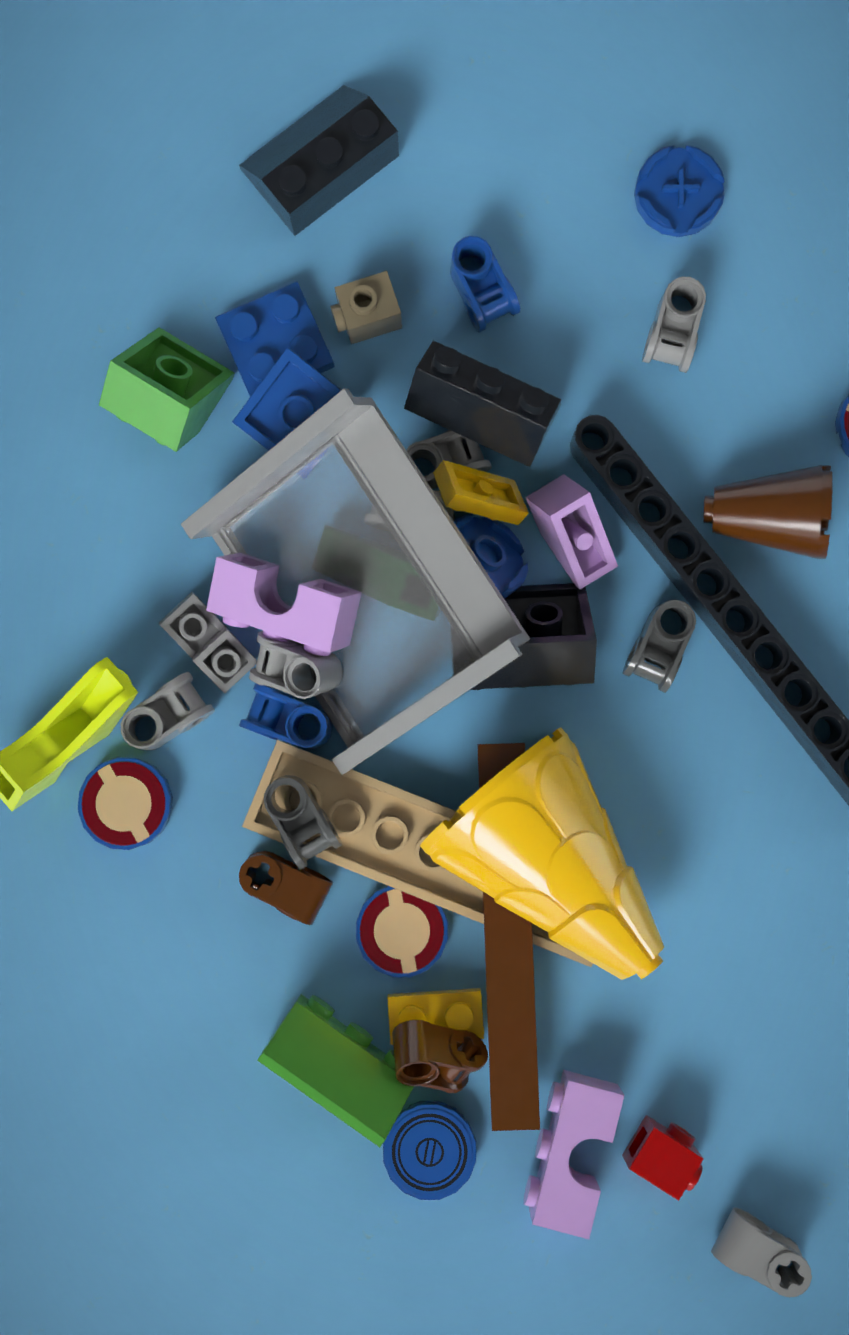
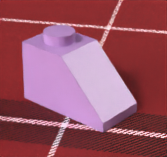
(572, 530)

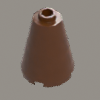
(776, 510)

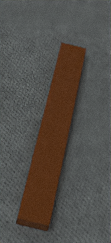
(509, 992)

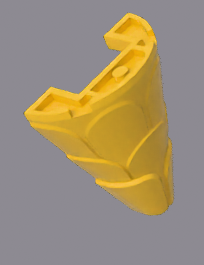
(553, 858)

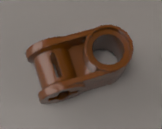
(292, 892)
(436, 1055)

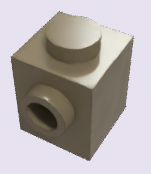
(367, 308)

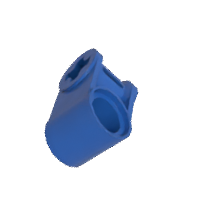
(485, 291)
(279, 717)

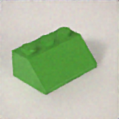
(337, 1068)

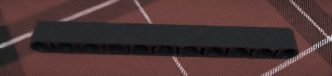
(728, 595)

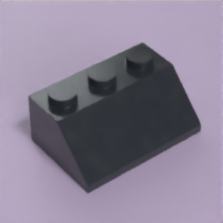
(323, 157)
(481, 403)
(560, 639)

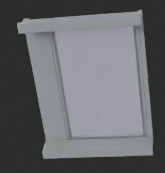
(357, 512)

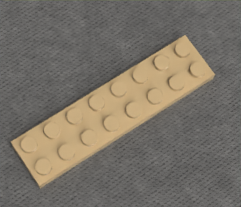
(378, 832)

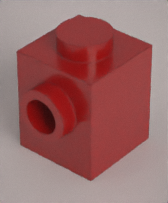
(664, 1157)

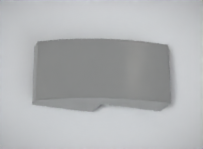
(208, 642)

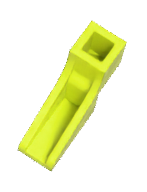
(66, 731)

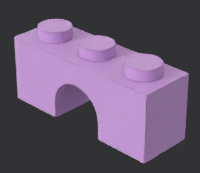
(248, 596)
(559, 1194)

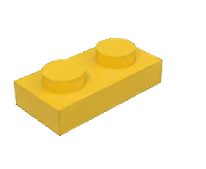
(480, 493)
(447, 1008)

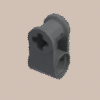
(660, 647)
(301, 823)

